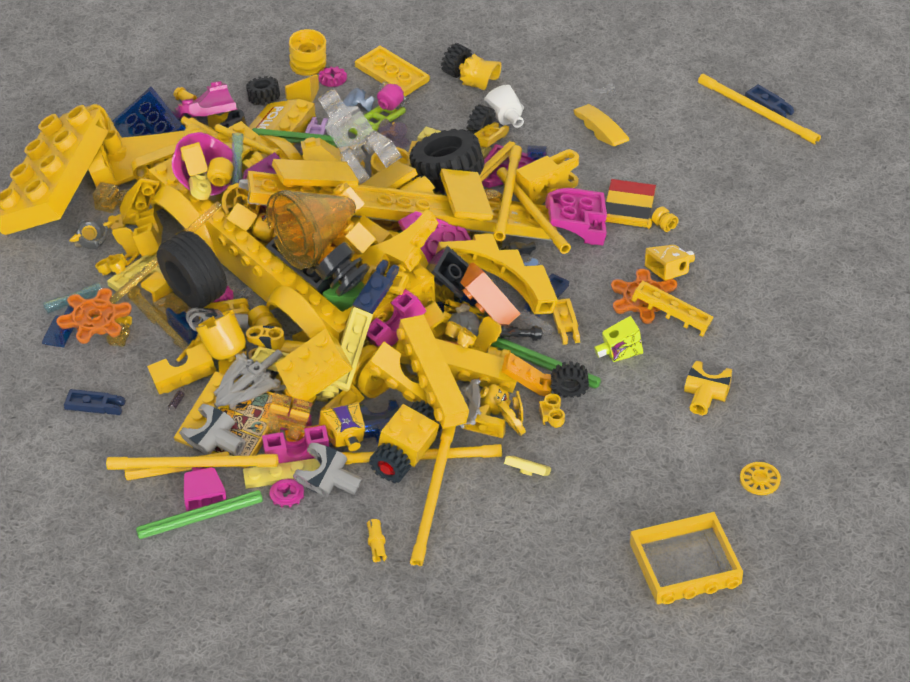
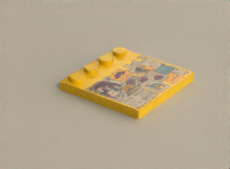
(249, 417)

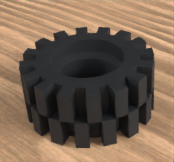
(453, 59)
(263, 90)
(480, 118)
(566, 372)

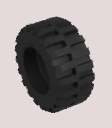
(446, 150)

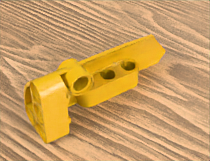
(131, 157)

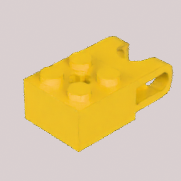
(548, 175)

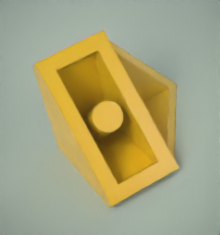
(303, 89)

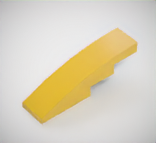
(602, 125)

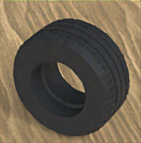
(191, 269)

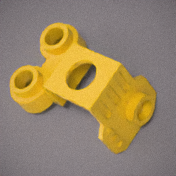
(117, 262)
(488, 333)
(548, 409)

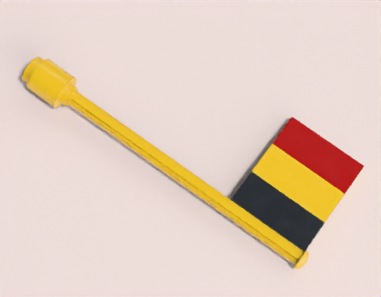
(626, 203)

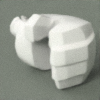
(506, 105)

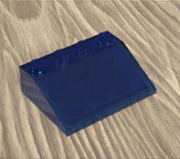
(147, 116)

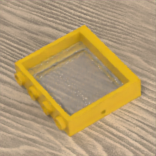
(686, 558)

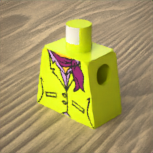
(621, 341)

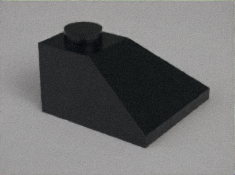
(449, 269)

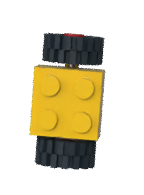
(404, 441)

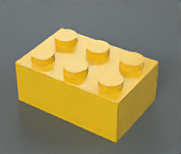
(313, 366)

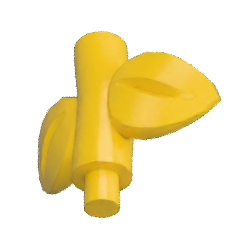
(195, 126)

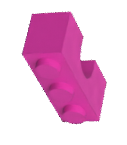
(404, 306)
(297, 450)

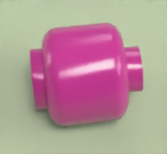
(390, 96)

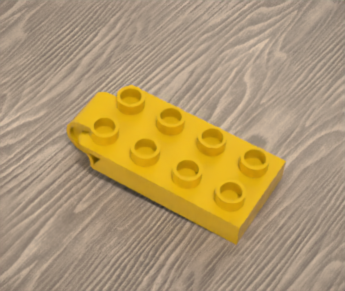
(52, 168)

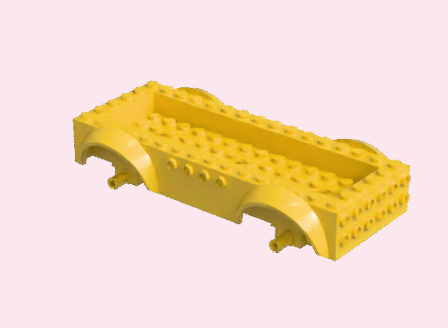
(261, 269)

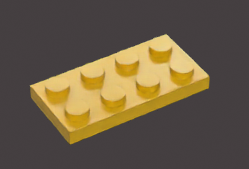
(390, 68)

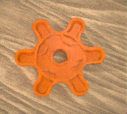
(628, 289)
(87, 308)

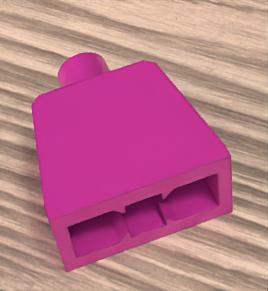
(202, 488)

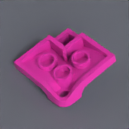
(213, 101)
(579, 212)

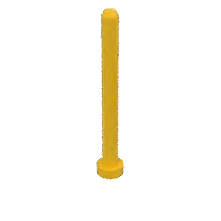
(249, 142)

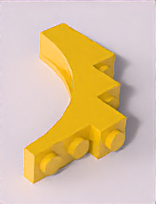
(402, 247)
(529, 281)

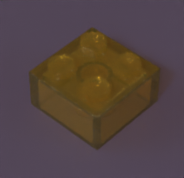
(172, 301)

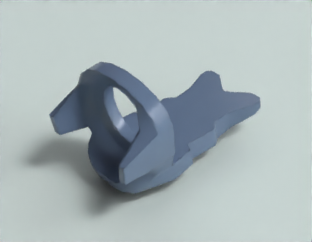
(358, 96)

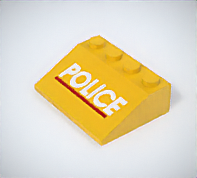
(286, 116)

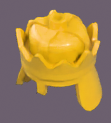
(477, 72)

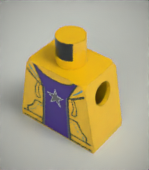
(344, 425)

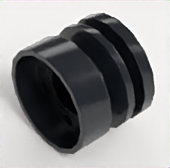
(342, 269)

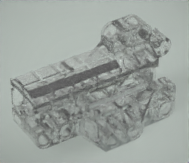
(341, 121)

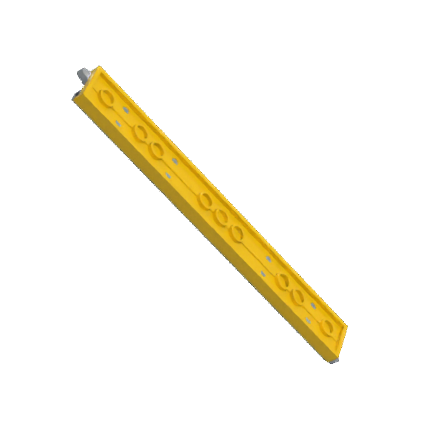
(396, 204)

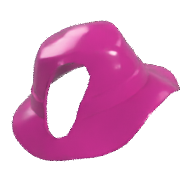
(211, 149)

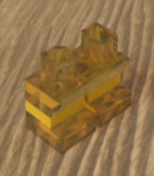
(279, 417)

